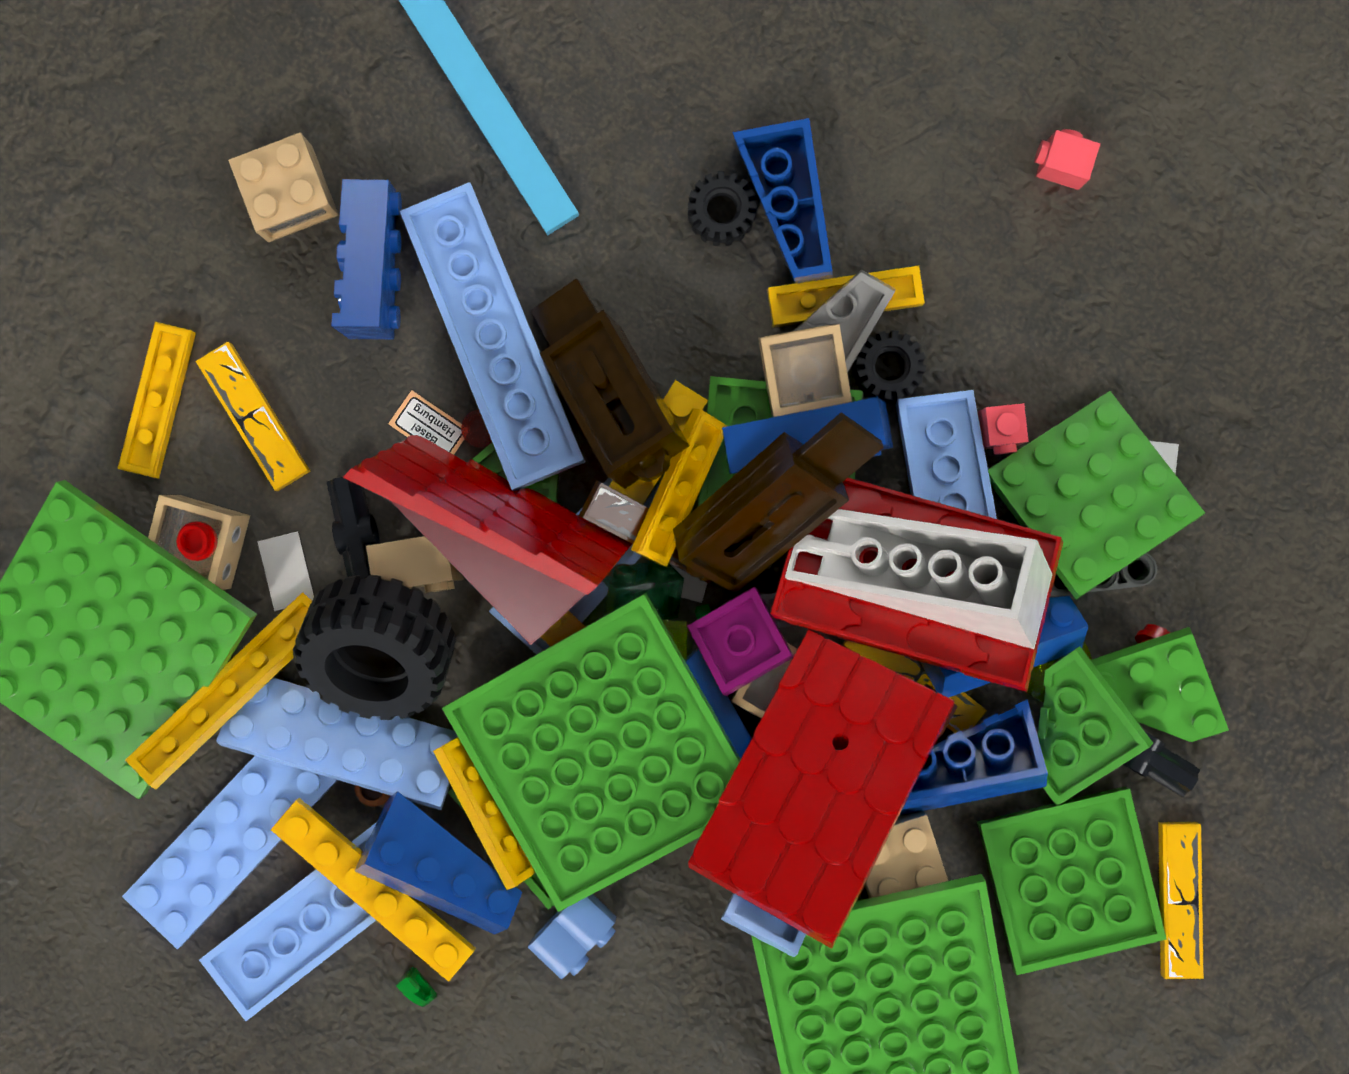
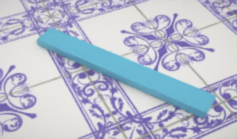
(492, 112)

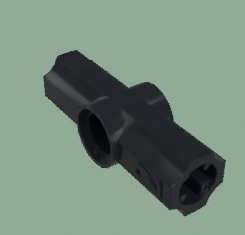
(352, 525)
(1165, 768)

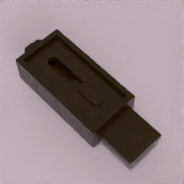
(607, 388)
(772, 503)

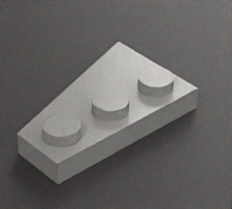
(856, 309)

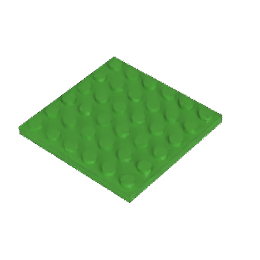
(106, 633)
(598, 751)
(898, 993)

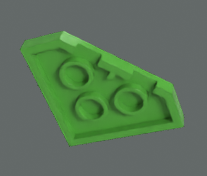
(1165, 686)
(1083, 727)

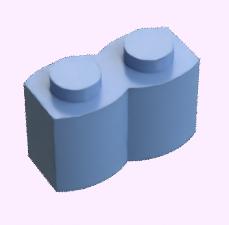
(571, 934)

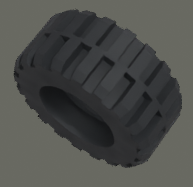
(374, 647)

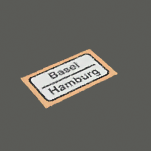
(424, 419)

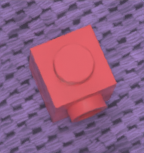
(1066, 158)
(1003, 427)

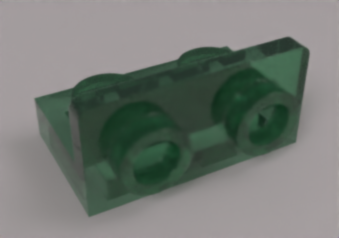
(659, 582)

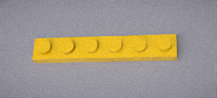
(214, 705)
(399, 913)

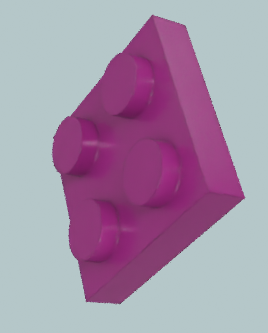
(740, 641)

